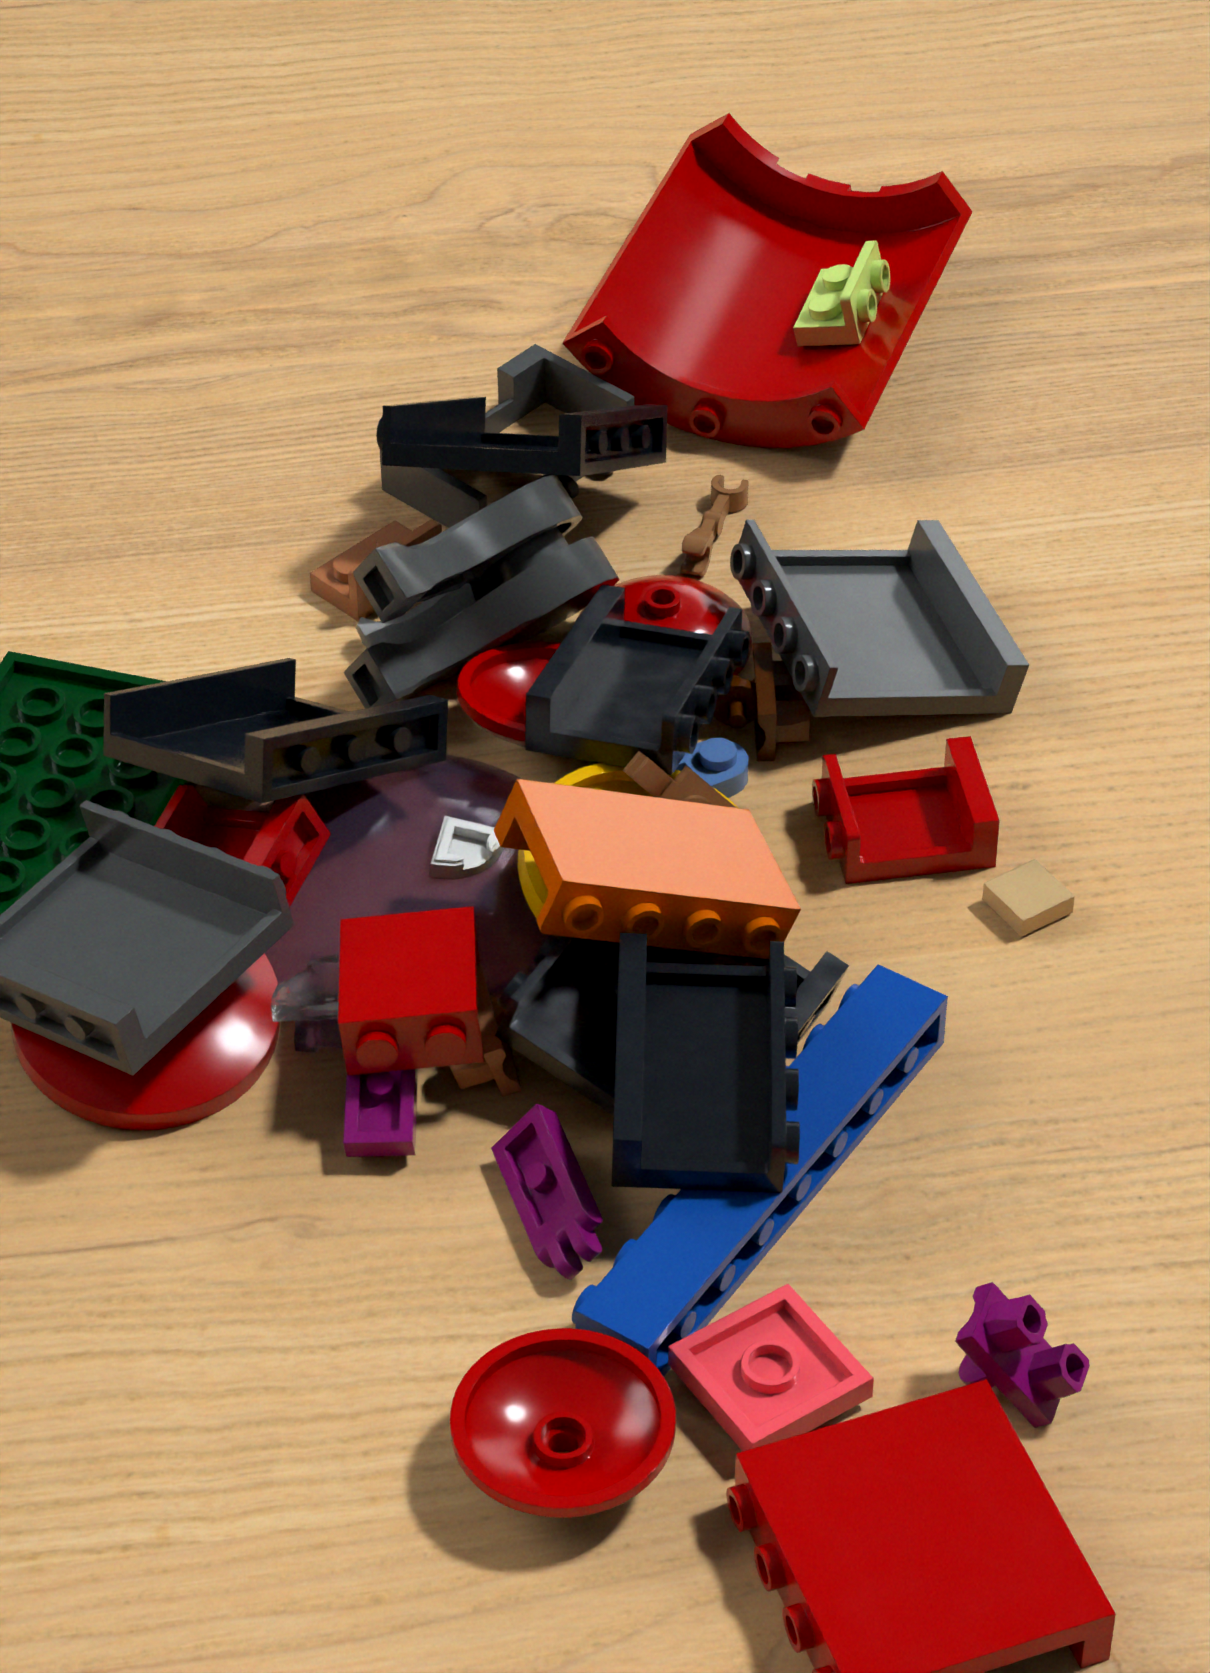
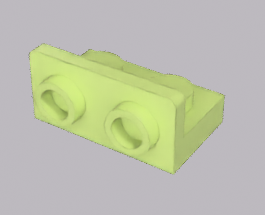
(844, 301)

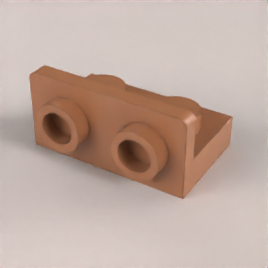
(336, 581)

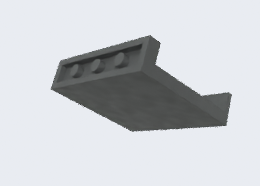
(882, 627)
(133, 938)

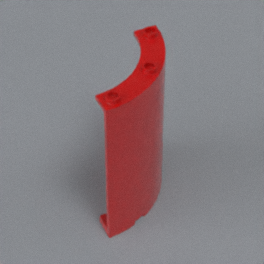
(719, 274)

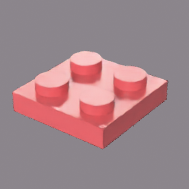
(770, 1370)

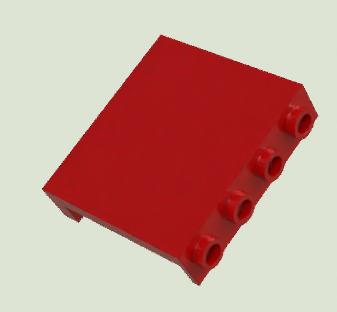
(918, 1543)

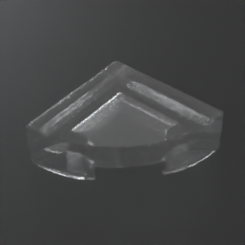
(310, 993)

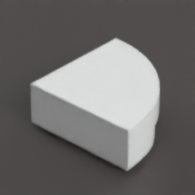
(463, 847)

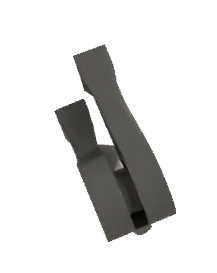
(481, 588)

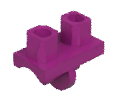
(1009, 1350)

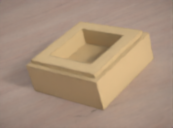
(1028, 897)

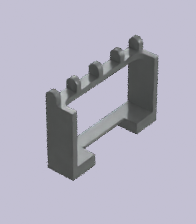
(523, 385)

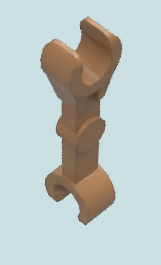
(699, 542)

